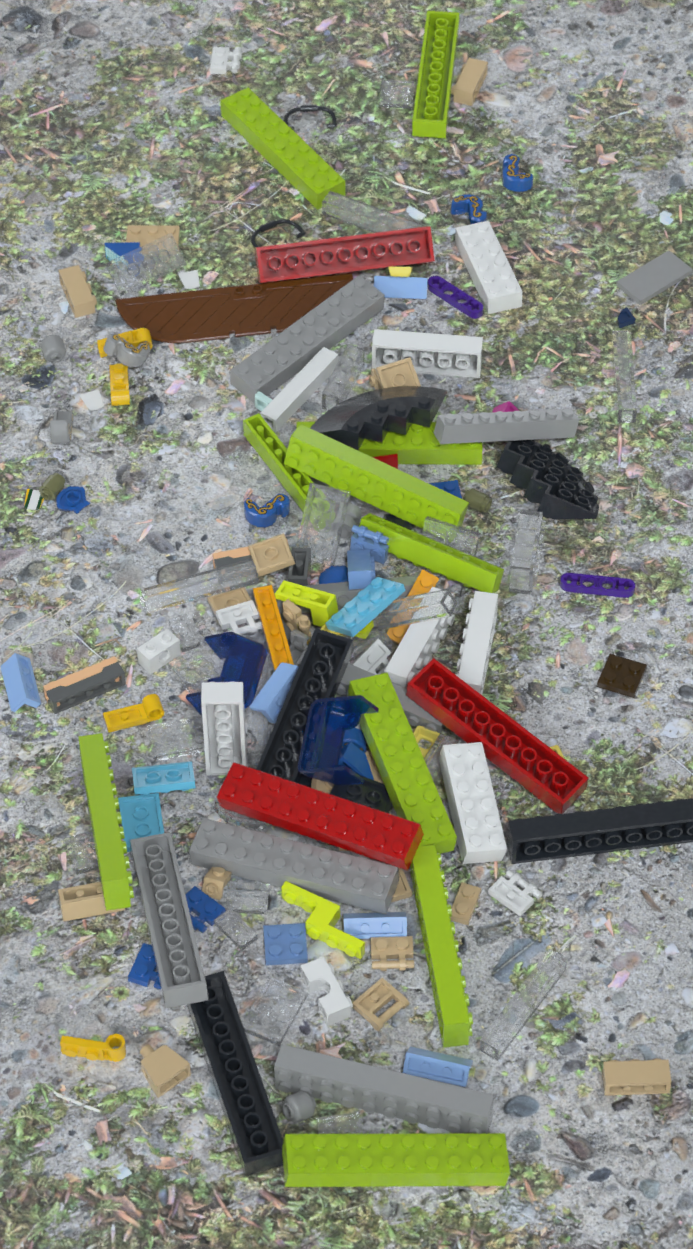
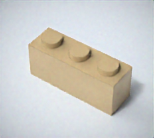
(469, 81)
(77, 291)
(82, 901)
(636, 1077)

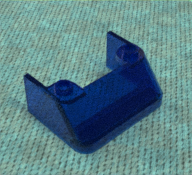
(242, 664)
(325, 735)

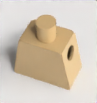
(163, 1068)

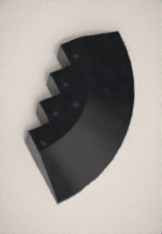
(380, 411)
(549, 480)

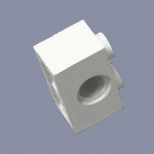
(158, 651)

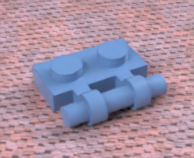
(367, 539)

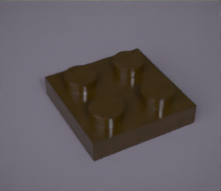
(622, 675)

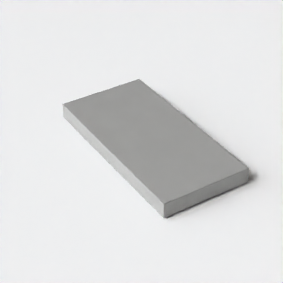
(654, 277)

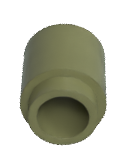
(52, 486)
(477, 500)

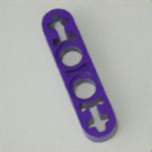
(471, 308)
(597, 588)

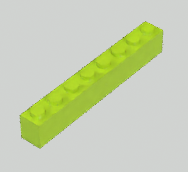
(273, 454)
(436, 556)

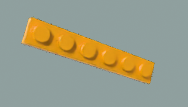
(272, 626)

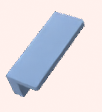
(402, 287)
(20, 682)
(275, 691)
(375, 924)
(437, 1066)

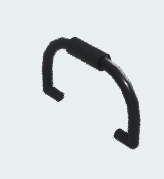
(312, 108)
(272, 224)

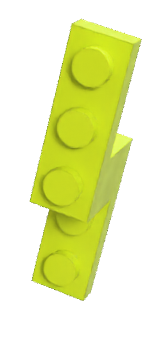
(321, 603)
(323, 920)

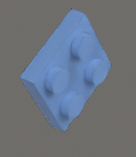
(285, 944)

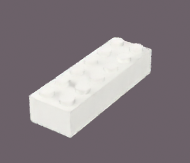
(488, 267)
(429, 352)
(478, 640)
(417, 648)
(223, 726)
(472, 803)

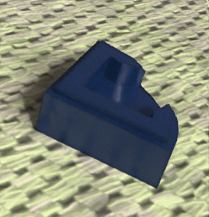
(625, 318)

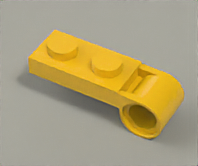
(134, 337)
(119, 385)
(147, 711)
(93, 1049)

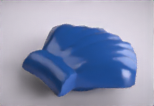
(72, 499)
(334, 574)

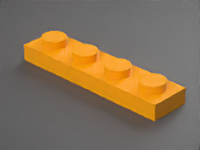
(422, 585)

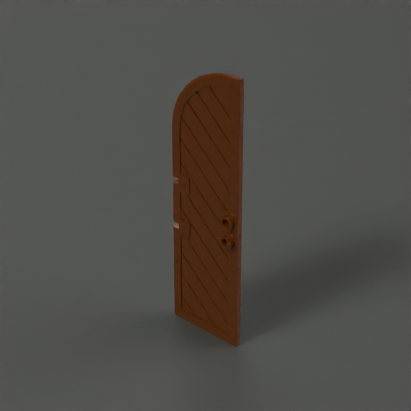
(228, 310)

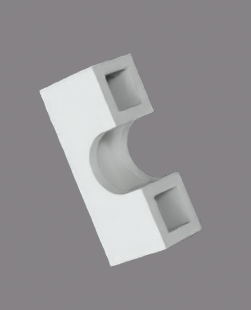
(320, 976)

